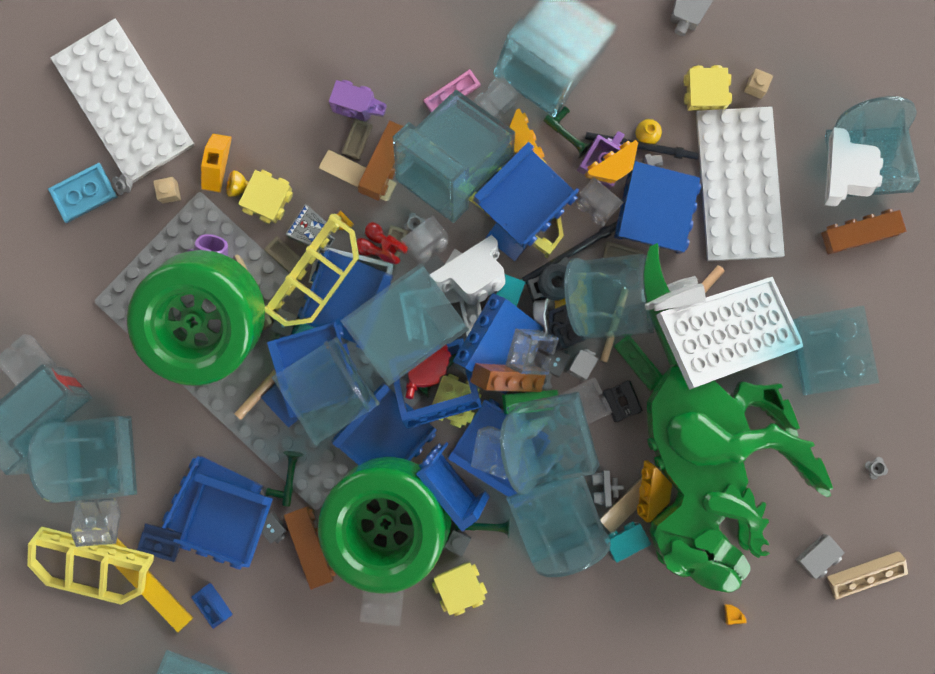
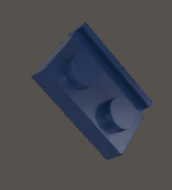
(159, 542)

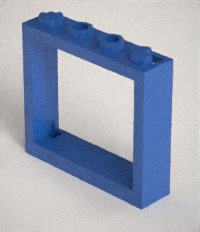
(442, 409)

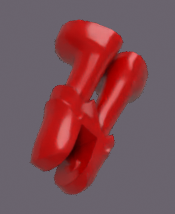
(389, 244)

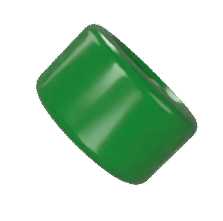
(179, 355)
(353, 551)

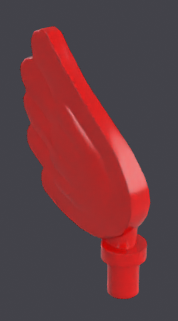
(428, 371)

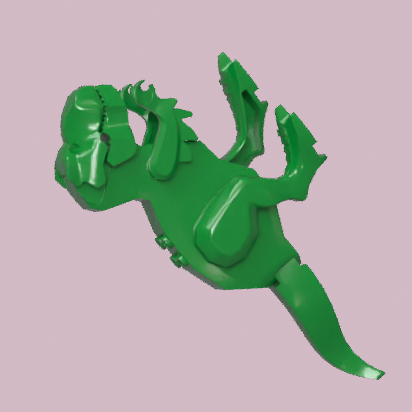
(702, 451)

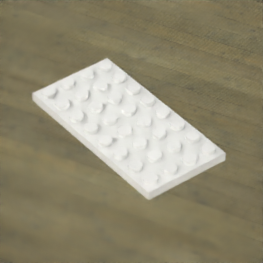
(122, 101)
(739, 184)
(730, 332)

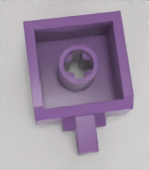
(355, 101)
(596, 152)

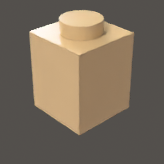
(758, 83)
(167, 190)

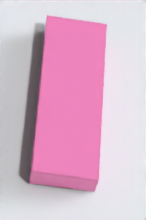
(464, 84)

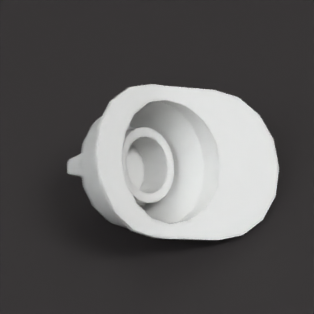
(541, 312)

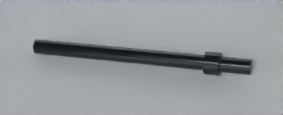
(677, 152)
(604, 232)

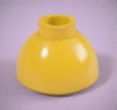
(648, 131)
(236, 184)

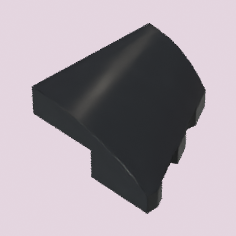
(561, 328)

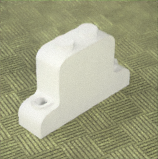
(850, 168)
(473, 273)

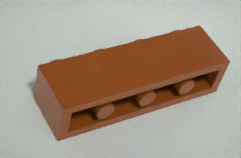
(381, 165)
(863, 232)
(501, 378)
(307, 545)

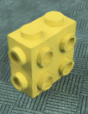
(707, 88)
(266, 197)
(450, 389)
(459, 589)

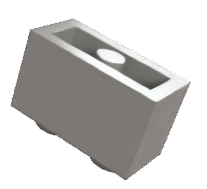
(582, 364)
(820, 556)

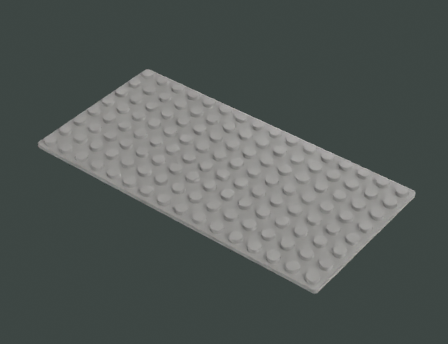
(261, 428)

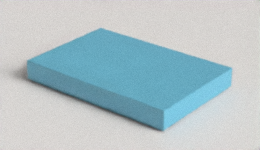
(82, 192)

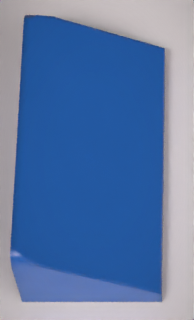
(506, 242)
(211, 605)

